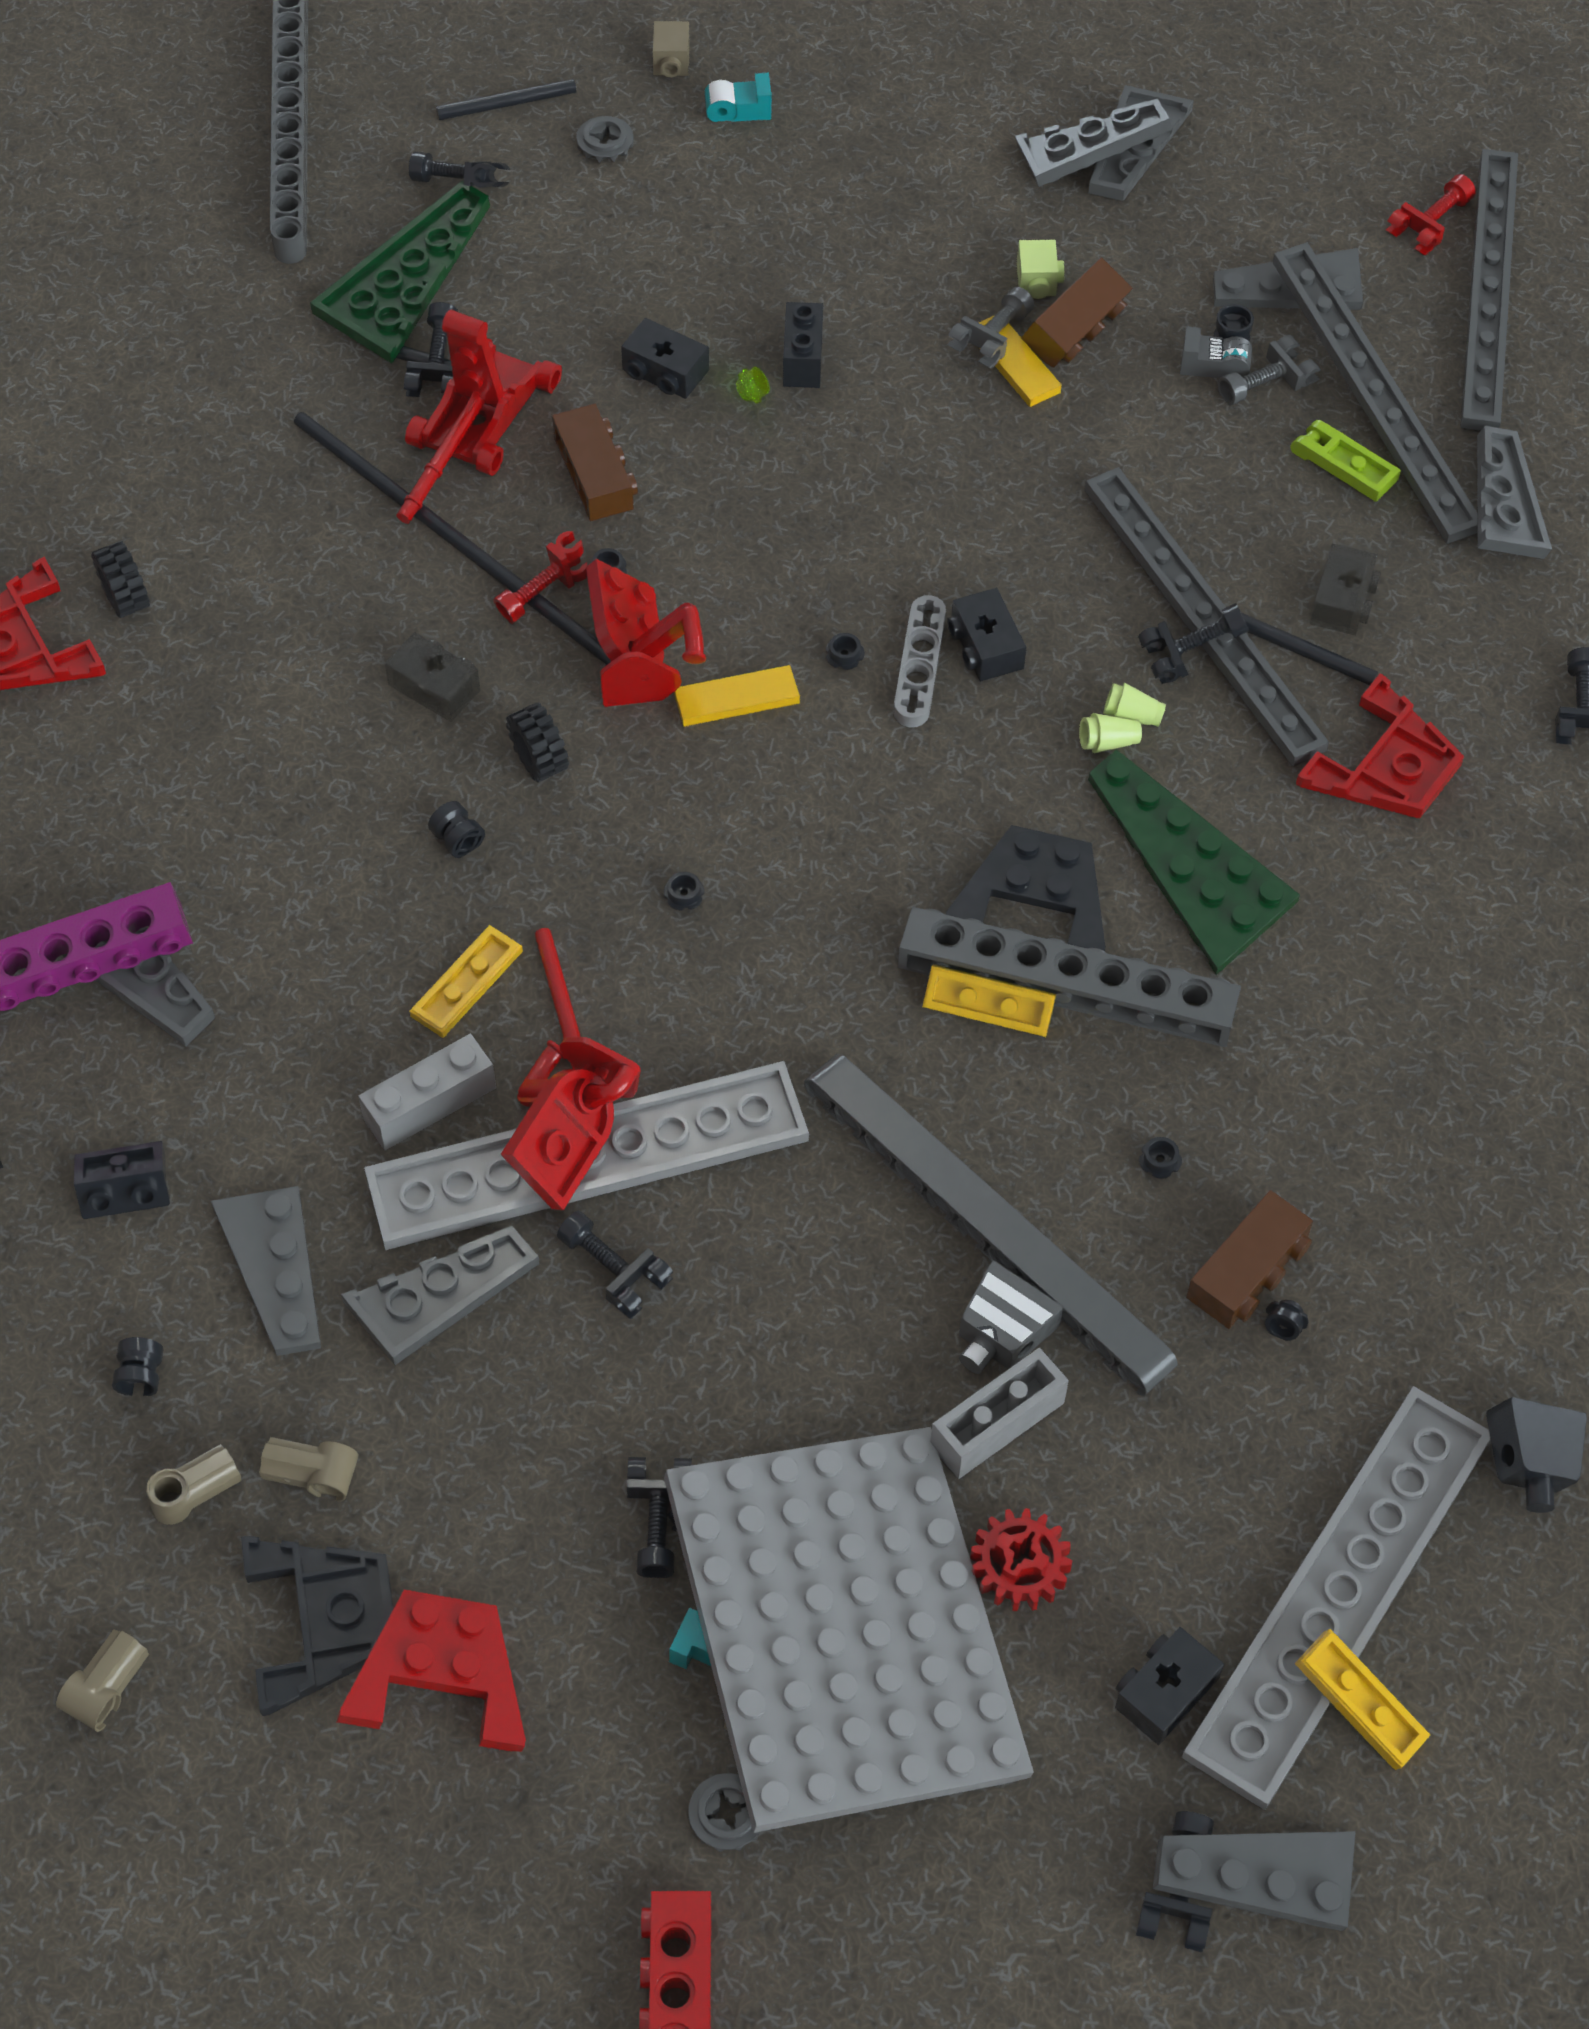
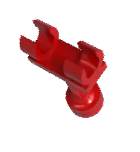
(1457, 191)
(561, 559)

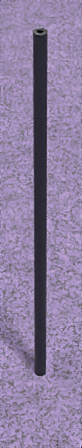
(450, 534)

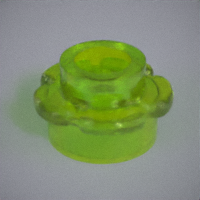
(752, 384)

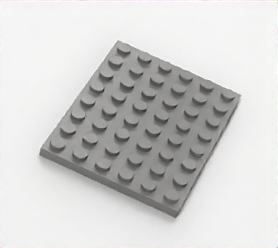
(845, 1628)

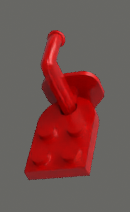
(636, 639)
(568, 1115)

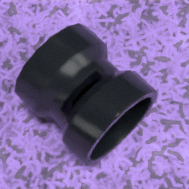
(1234, 321)
(453, 826)
(137, 1365)

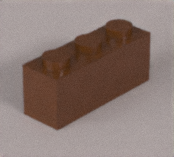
(1078, 314)
(594, 462)
(1251, 1260)

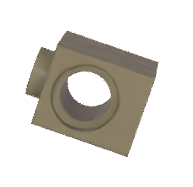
(671, 48)

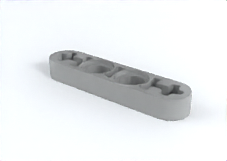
(919, 661)

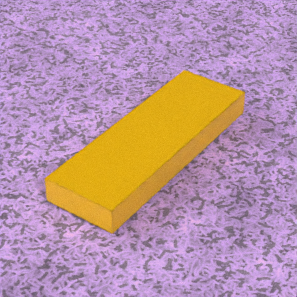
(1025, 370)
(736, 695)
(466, 981)
(989, 1000)
(1362, 1699)

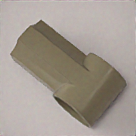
(318, 1469)
(194, 1482)
(98, 1689)

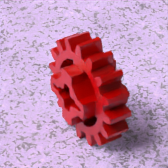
(1005, 1546)

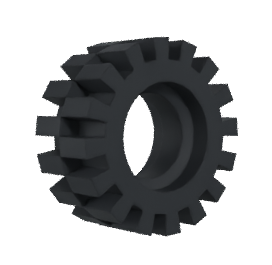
(120, 579)
(537, 742)

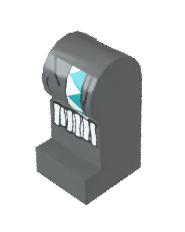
(1213, 355)

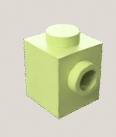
(1039, 268)

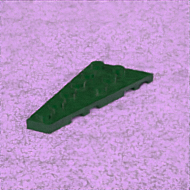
(395, 284)
(1202, 873)

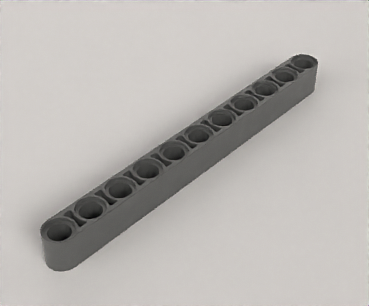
(289, 130)
(992, 1222)

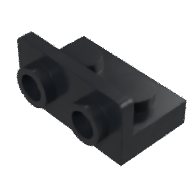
(121, 1180)

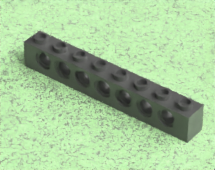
(1084, 991)

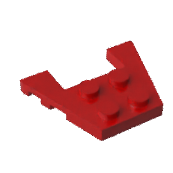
(23, 652)
(1401, 770)
(441, 1648)

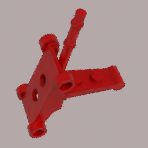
(481, 384)

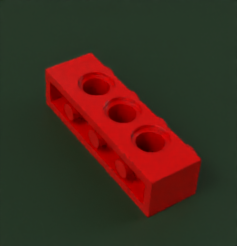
(684, 1917)

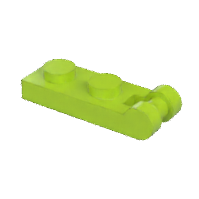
(1346, 460)

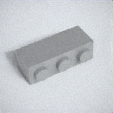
(427, 1091)
(999, 1413)

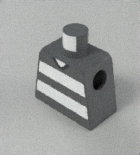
(1005, 1320)

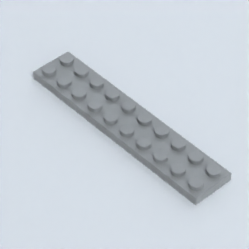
(648, 1142)
(1340, 1586)

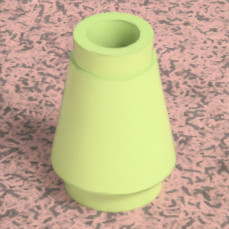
(1133, 704)
(1108, 732)

